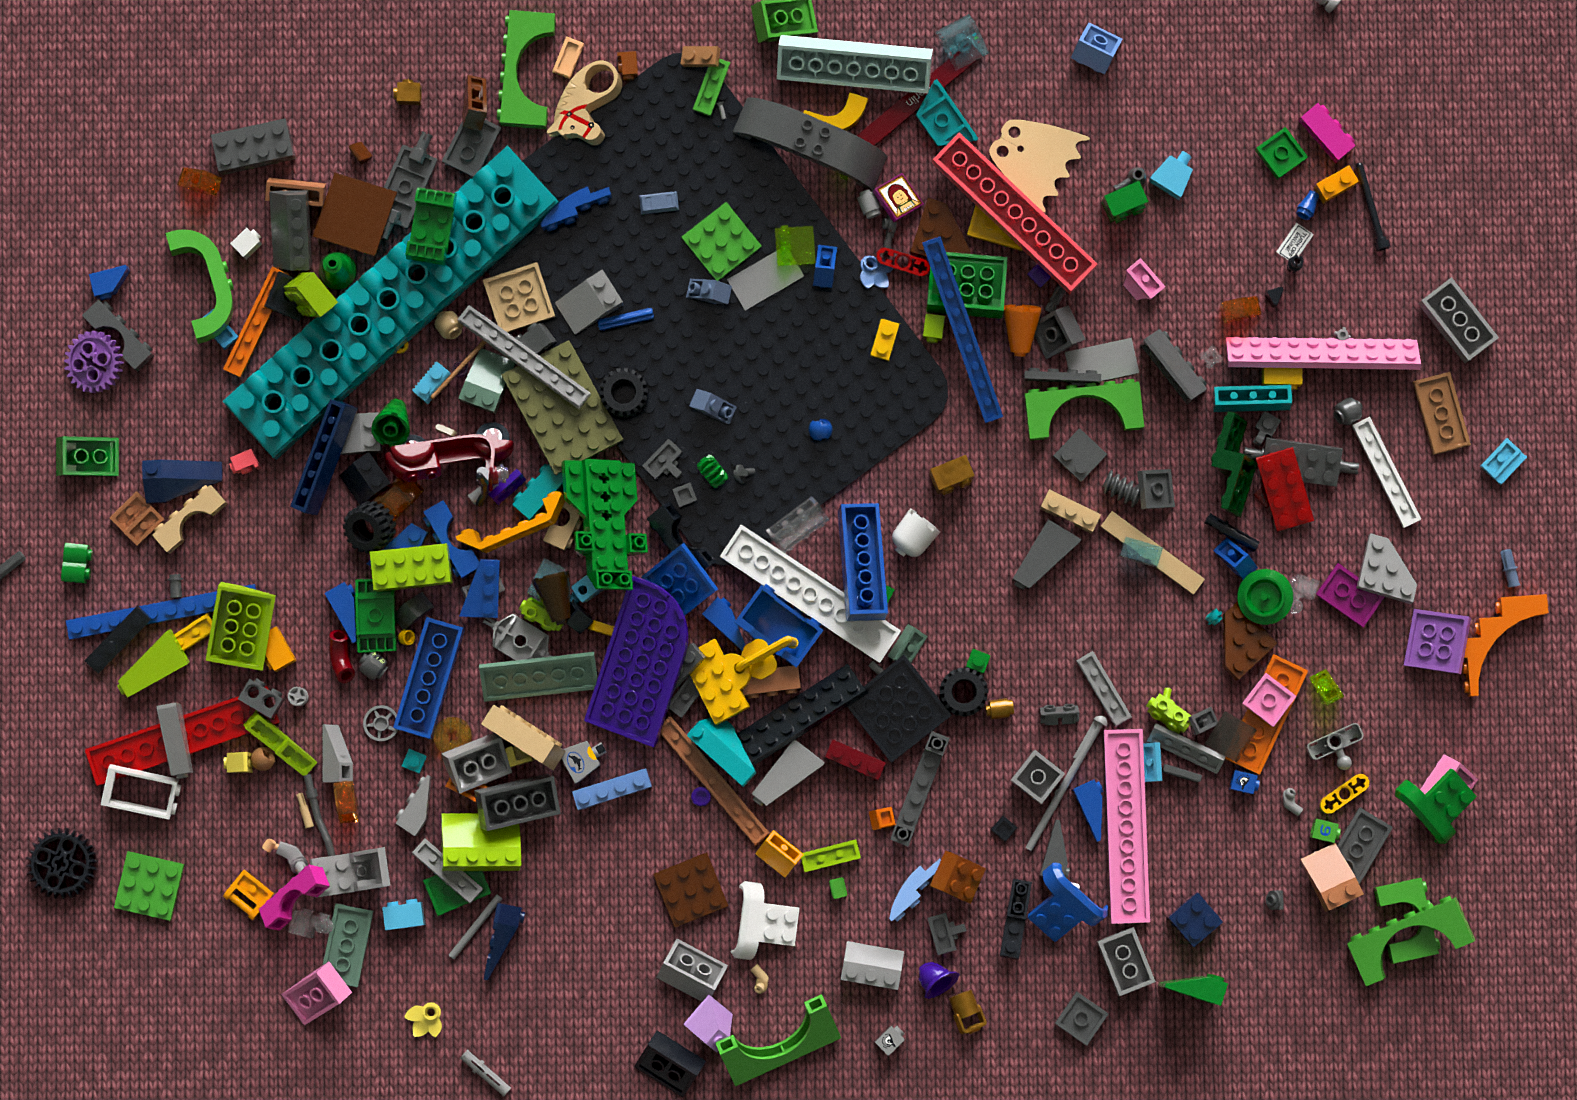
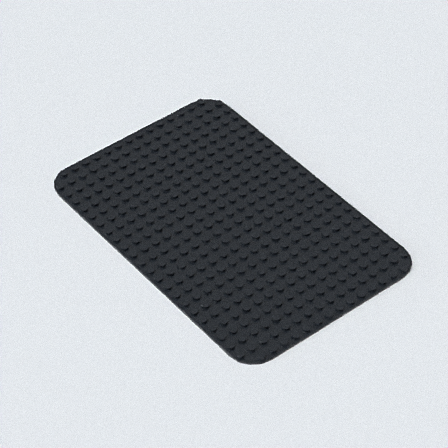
(777, 362)

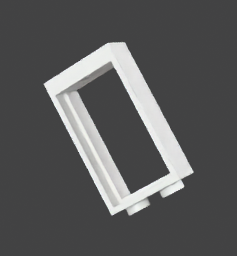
(109, 784)

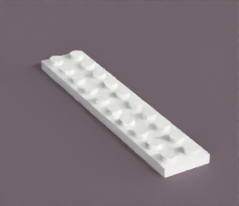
(806, 592)

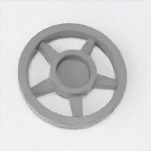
(380, 723)

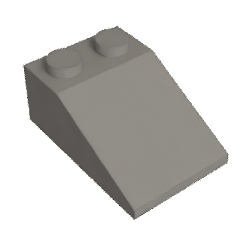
(589, 302)
(360, 436)

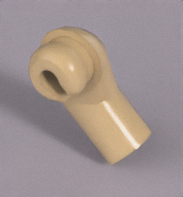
(761, 980)

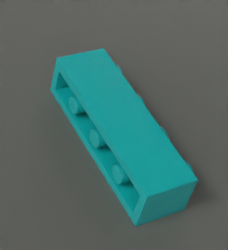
(1252, 398)
(530, 501)

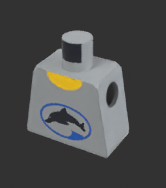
(582, 759)

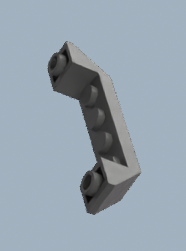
(919, 788)

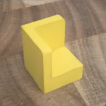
(517, 756)

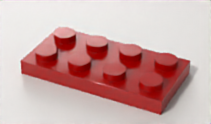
(1285, 489)

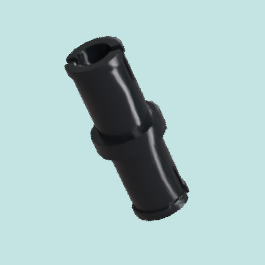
(1298, 262)

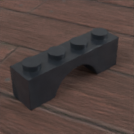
(665, 523)

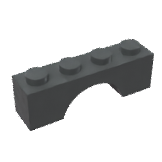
(102, 318)

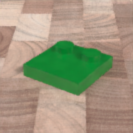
(1281, 153)

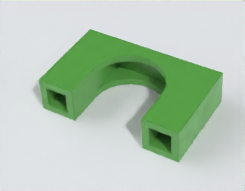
(1424, 941)

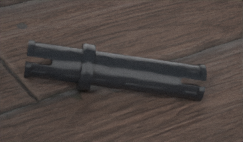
(1232, 532)

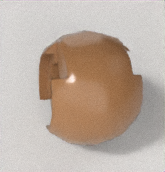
(262, 759)

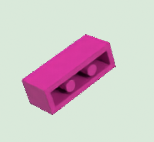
(1327, 132)

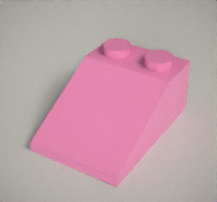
(317, 993)

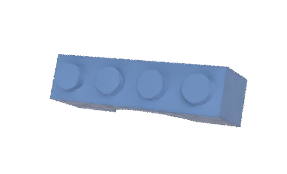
(612, 789)

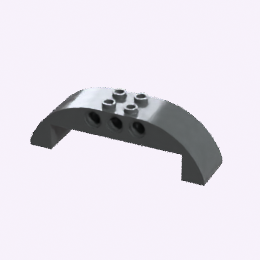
(811, 140)

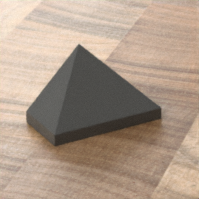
(1202, 721)

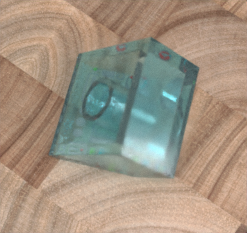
(959, 34)

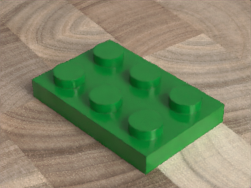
(446, 899)

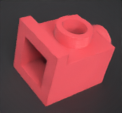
(244, 462)

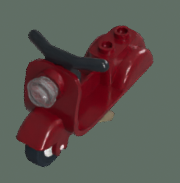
(422, 459)

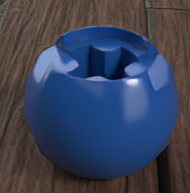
(820, 429)

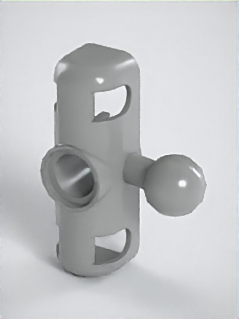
(1323, 745)

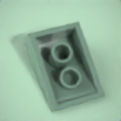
(484, 381)

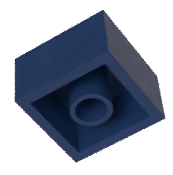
(1194, 919)

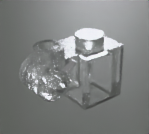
(1302, 588)
(305, 923)

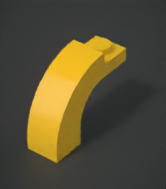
(848, 116)

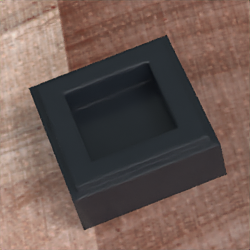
(1004, 828)

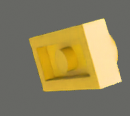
(884, 339)

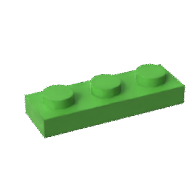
(711, 88)

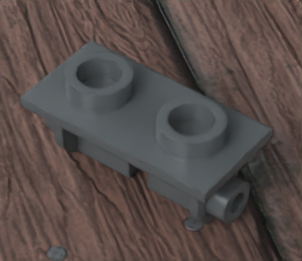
(1068, 713)

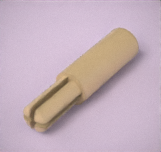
(305, 811)

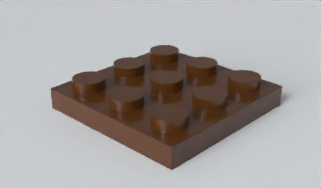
(690, 889)

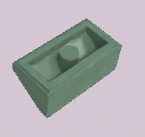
(908, 644)

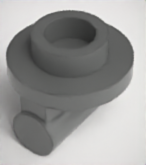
(741, 473)
(1275, 900)

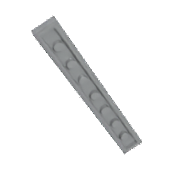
(524, 357)

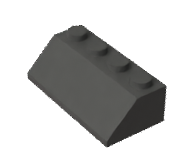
(290, 230)
(1173, 366)

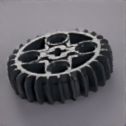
(55, 870)

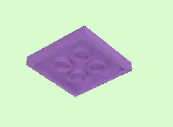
(1437, 641)

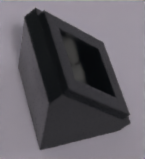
(1274, 296)

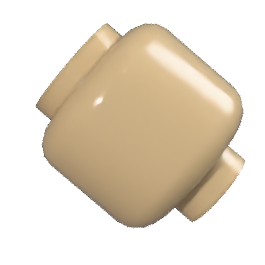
(448, 325)

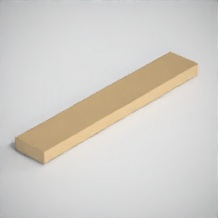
(1167, 564)

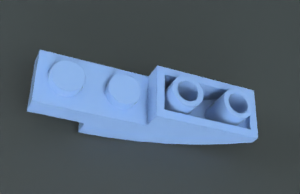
(907, 894)

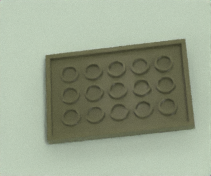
(555, 423)

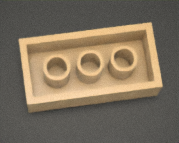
(524, 736)

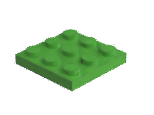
(721, 242)
(149, 885)

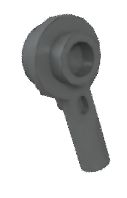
(890, 228)

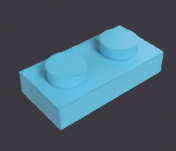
(1152, 762)

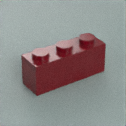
(855, 760)

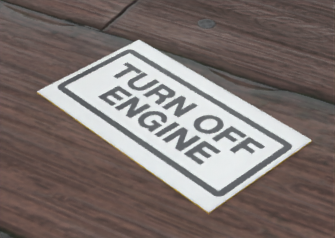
(1295, 242)

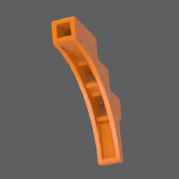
(1510, 612)

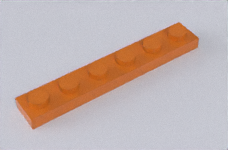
(252, 329)

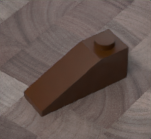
(474, 103)

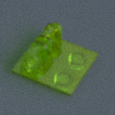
(795, 245)

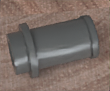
(175, 585)

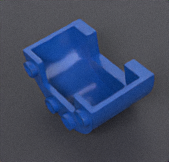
(772, 619)

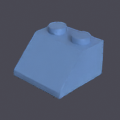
(1096, 48)

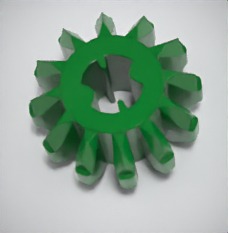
(712, 471)

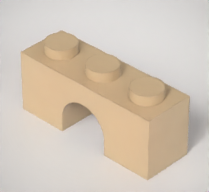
(1067, 509)
(562, 535)

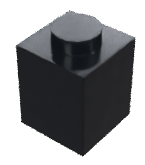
(580, 617)

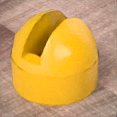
(406, 637)

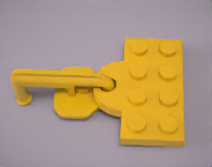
(718, 676)

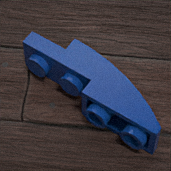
(566, 209)

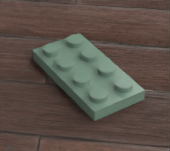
(348, 942)

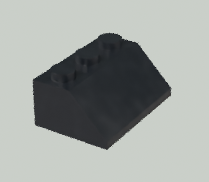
(669, 1063)

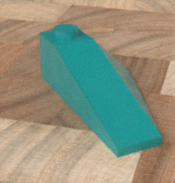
(724, 747)

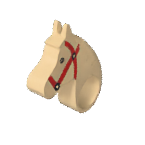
(577, 102)

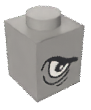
(890, 1039)

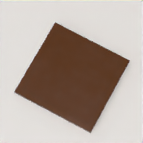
(355, 214)

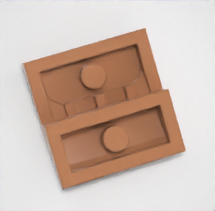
(136, 518)

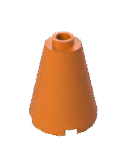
(1021, 327)

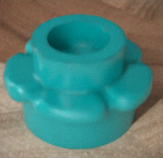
(1214, 617)

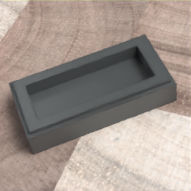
(1181, 773)

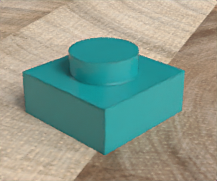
(414, 761)

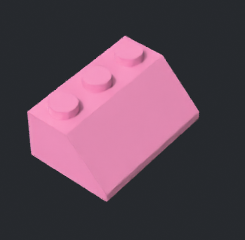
(1442, 767)

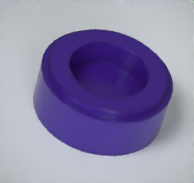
(701, 796)

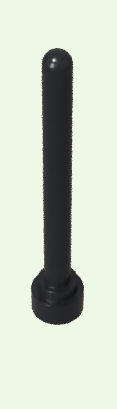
(1382, 242)

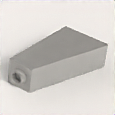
(175, 739)
(787, 772)

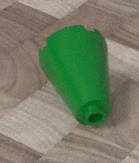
(337, 270)
(391, 424)

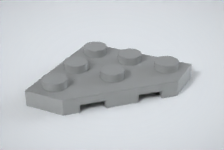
(1385, 572)

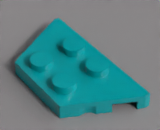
(942, 117)

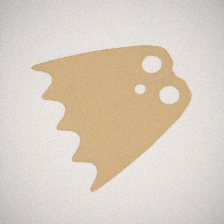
(1041, 161)

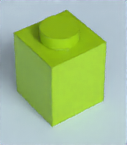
(933, 328)

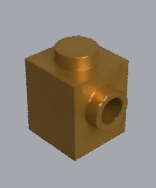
(408, 93)

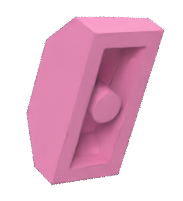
(1142, 281)

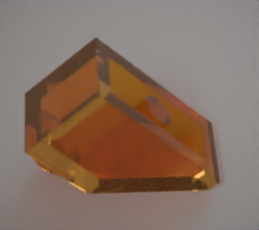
(199, 181)
(1240, 309)

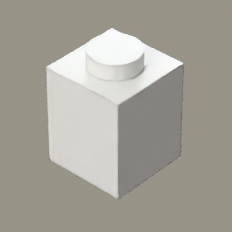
(247, 242)

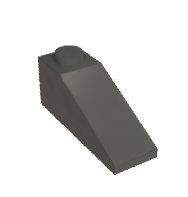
(1056, 850)

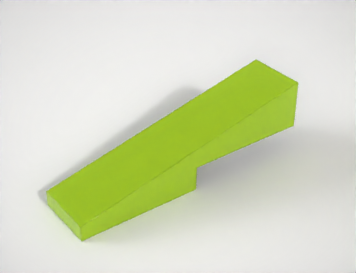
(280, 743)

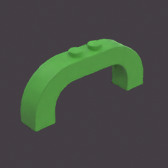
(194, 242)

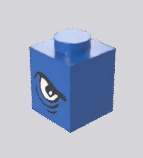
(1244, 782)

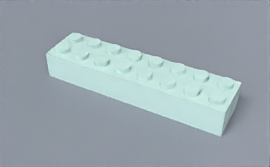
(854, 64)

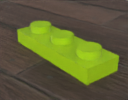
(830, 855)

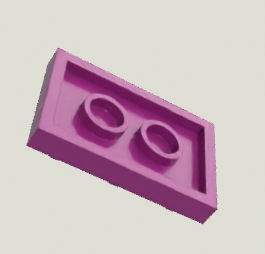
(1341, 593)

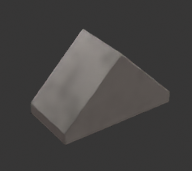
(412, 610)

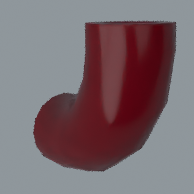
(340, 657)

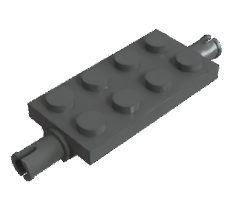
(411, 170)
(1316, 462)

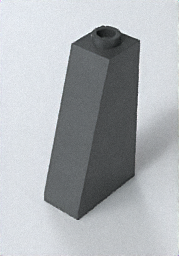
(1048, 549)

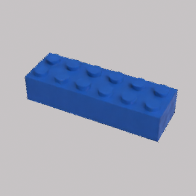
(862, 562)
(429, 678)

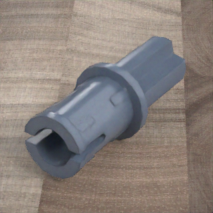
(1509, 568)

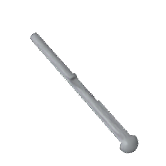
(1079, 756)

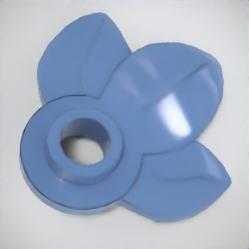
(874, 275)

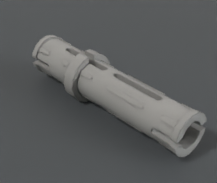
(468, 1056)

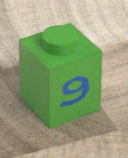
(1325, 831)

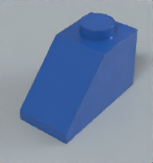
(825, 266)
(108, 281)
(1235, 558)

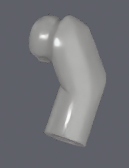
(1289, 801)

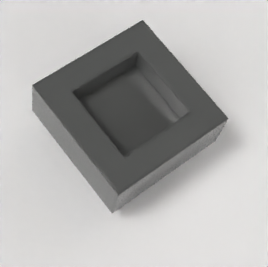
(684, 495)

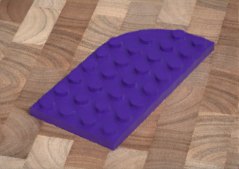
(640, 664)

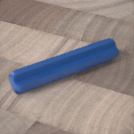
(625, 319)

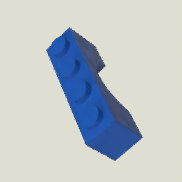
(440, 518)

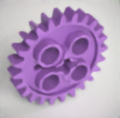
(101, 346)

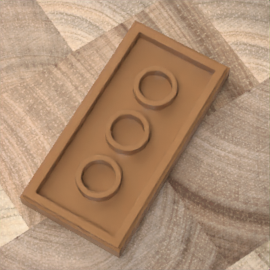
(1441, 413)

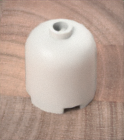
(913, 534)

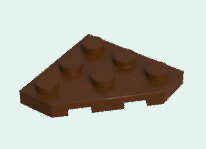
(939, 222)
(1243, 642)

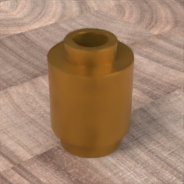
(999, 708)

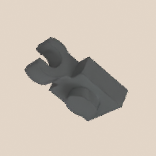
(1266, 426)

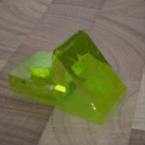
(1326, 687)

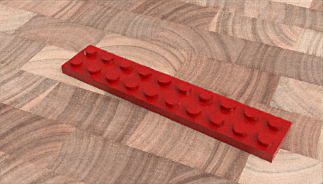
(147, 748)

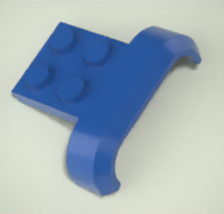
(1064, 907)

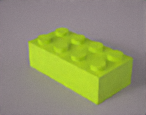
(310, 295)
(411, 567)

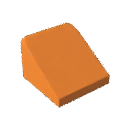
(882, 818)

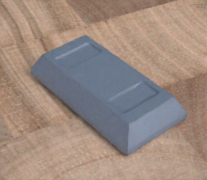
(659, 202)

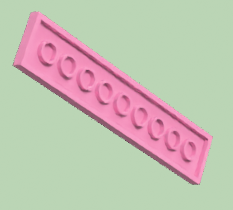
(1322, 353)
(1126, 826)

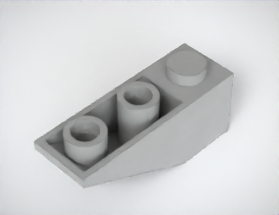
(336, 758)
(416, 812)

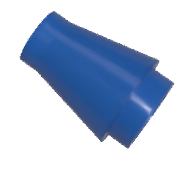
(1308, 205)

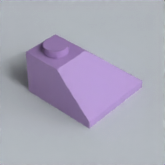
(710, 1022)

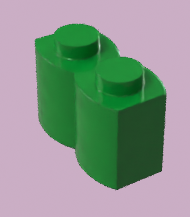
(75, 563)

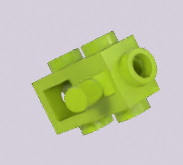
(535, 611)
(1168, 712)

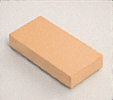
(568, 57)

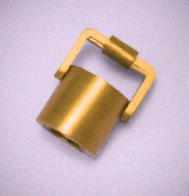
(964, 1006)

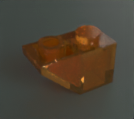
(346, 802)

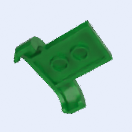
(1439, 805)

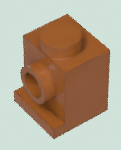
(628, 66)

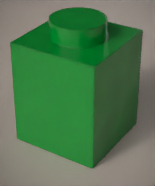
(978, 661)

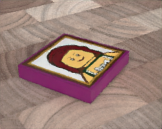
(898, 197)

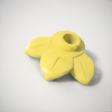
(423, 1021)

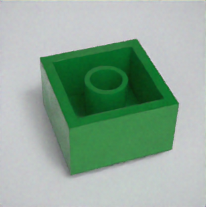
(1125, 202)

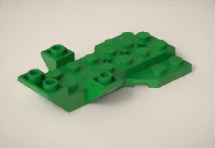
(604, 540)

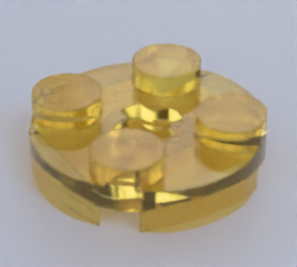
(450, 725)

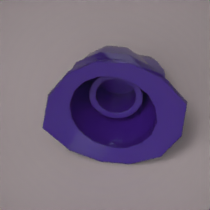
(936, 979)

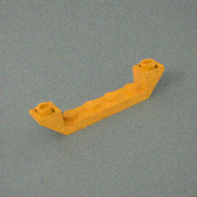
(553, 505)

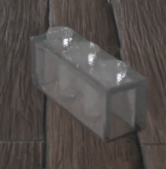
(797, 525)

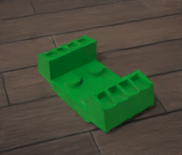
(431, 226)
(374, 618)

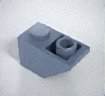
(709, 291)
(712, 406)

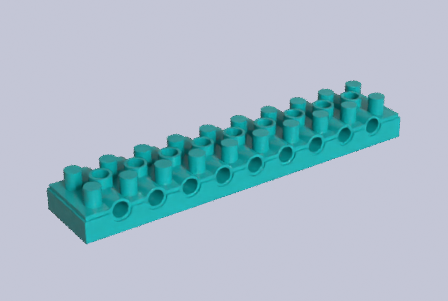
(388, 326)

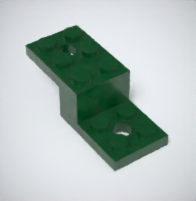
(1233, 464)

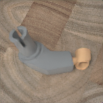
(291, 853)

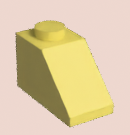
(238, 762)

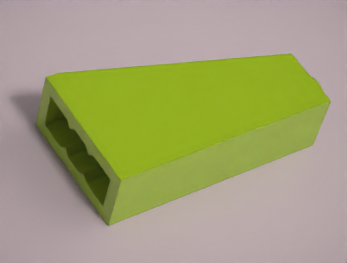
(155, 664)

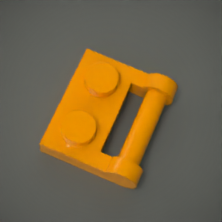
(250, 888)

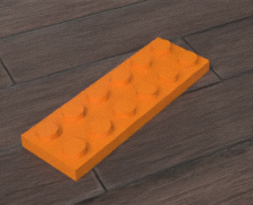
(1261, 744)

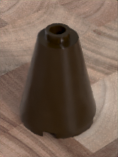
(555, 595)

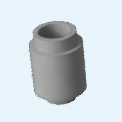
(869, 204)

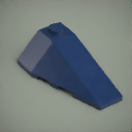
(174, 478)
(505, 924)

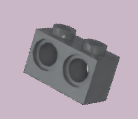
(259, 702)

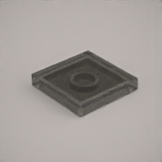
(1231, 736)

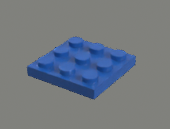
(682, 578)

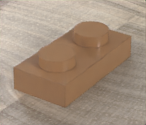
(700, 56)

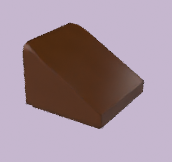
(360, 152)

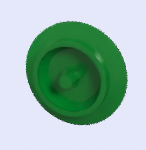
(1265, 596)

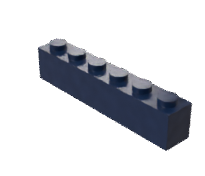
(323, 457)

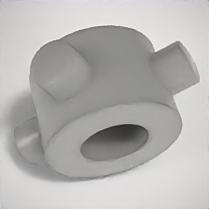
(1342, 334)

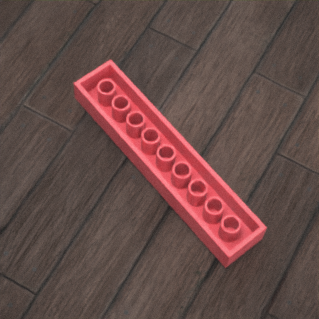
(1014, 213)

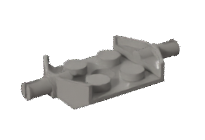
(512, 626)

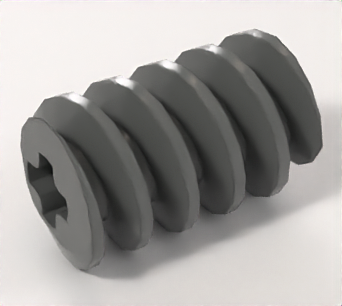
(1121, 488)

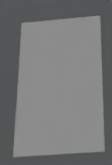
(763, 280)
(1108, 359)

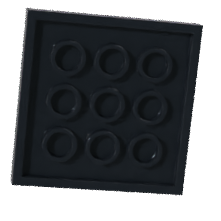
(899, 708)

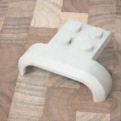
(763, 922)

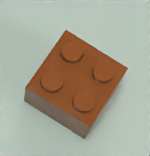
(957, 877)

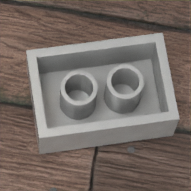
(1125, 961)

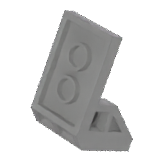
(354, 871)

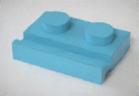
(1503, 461)

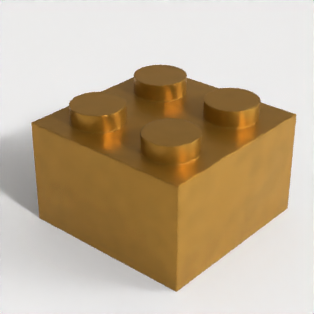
(951, 475)

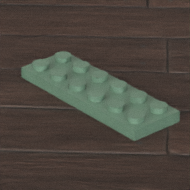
(538, 676)

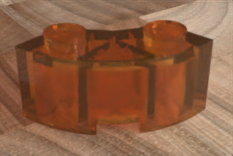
(400, 496)

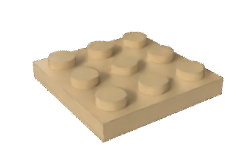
(519, 298)

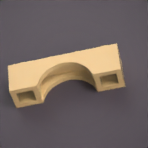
(170, 534)

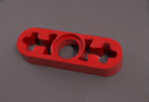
(890, 252)

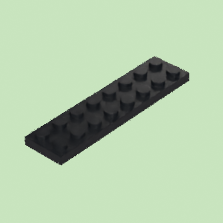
(801, 714)

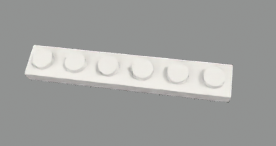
(1386, 472)

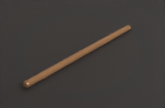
(458, 369)

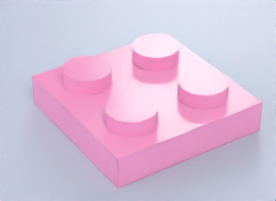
(1269, 699)

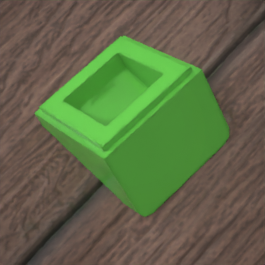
(838, 888)

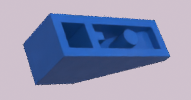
(343, 603)
(723, 619)
(1090, 802)

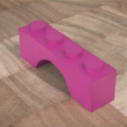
(278, 910)

